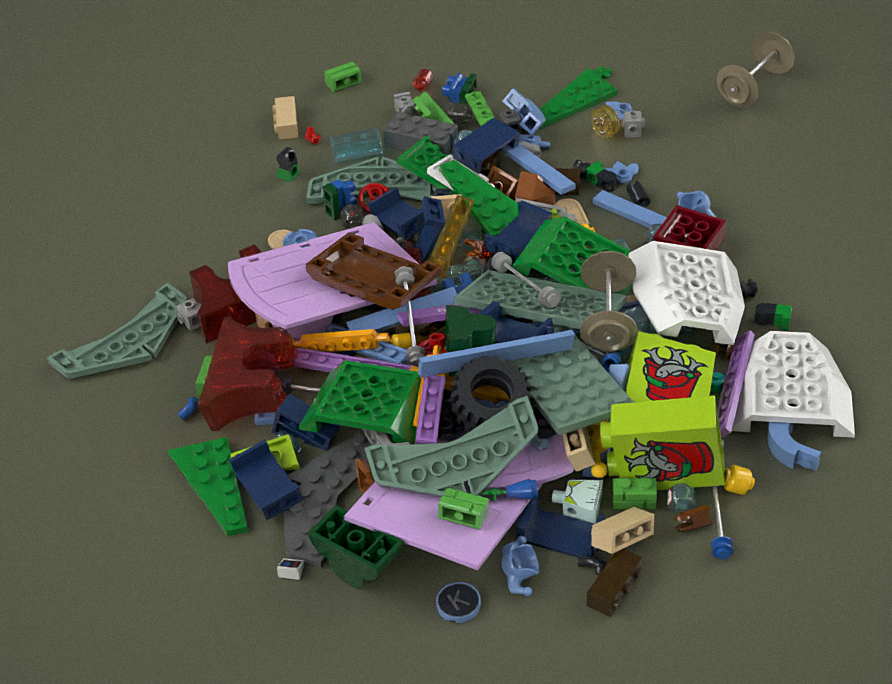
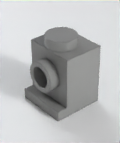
(404, 103)

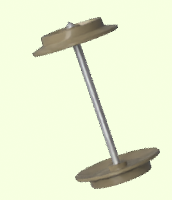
(739, 85)
(608, 329)

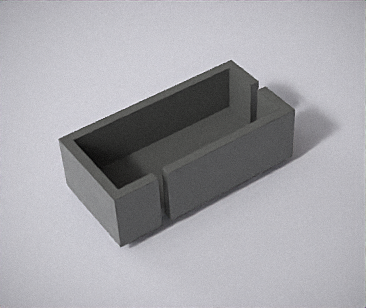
(406, 131)

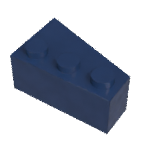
(289, 418)

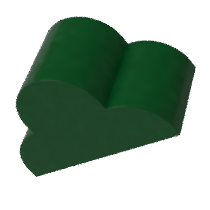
(467, 330)
(353, 550)

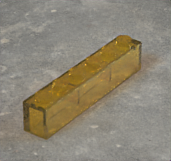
(452, 233)

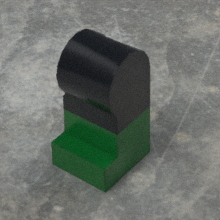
(287, 164)
(601, 177)
(773, 315)

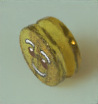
(605, 121)

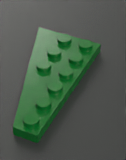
(579, 95)
(420, 157)
(490, 207)
(214, 481)

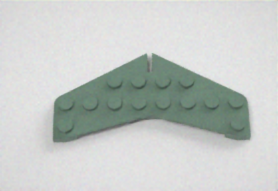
(366, 172)
(128, 344)
(472, 458)

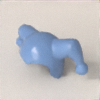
(695, 201)
(519, 564)

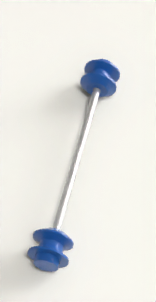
(721, 545)

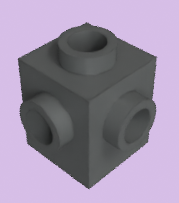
(511, 119)

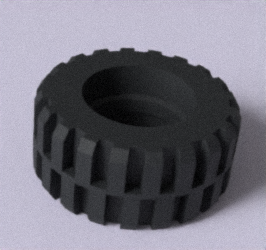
(482, 373)

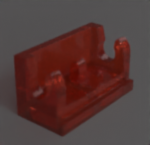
(479, 249)

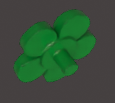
(603, 72)
(494, 492)

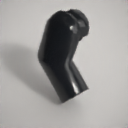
(592, 561)

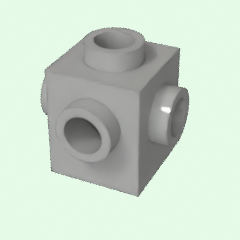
(632, 123)
(188, 313)

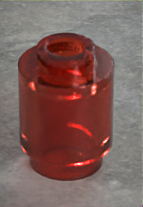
(423, 80)

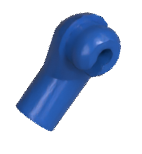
(191, 407)

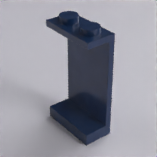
(483, 143)
(397, 214)
(433, 226)
(519, 232)
(511, 330)
(265, 480)
(556, 531)

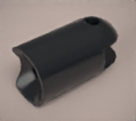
(638, 194)

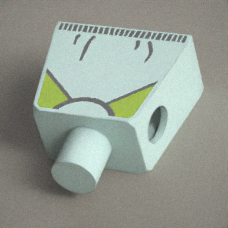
(580, 499)

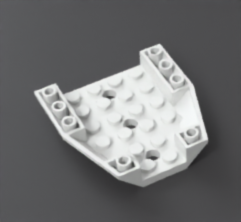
(669, 299)
(816, 389)

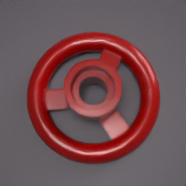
(372, 189)
(434, 339)

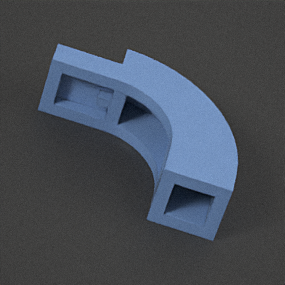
(531, 115)
(788, 450)

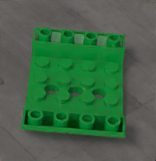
(557, 249)
(387, 411)

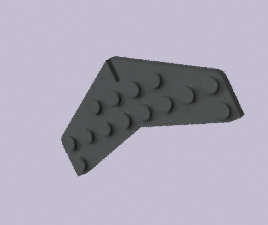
(321, 487)

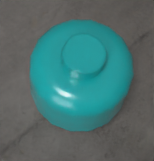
(717, 382)

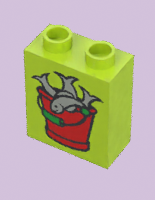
(667, 369)
(666, 442)

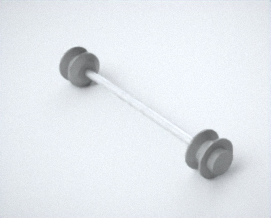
(405, 277)
(547, 295)

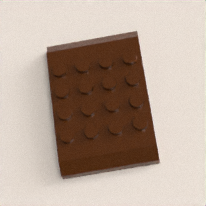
(369, 272)

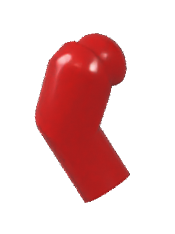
(311, 137)

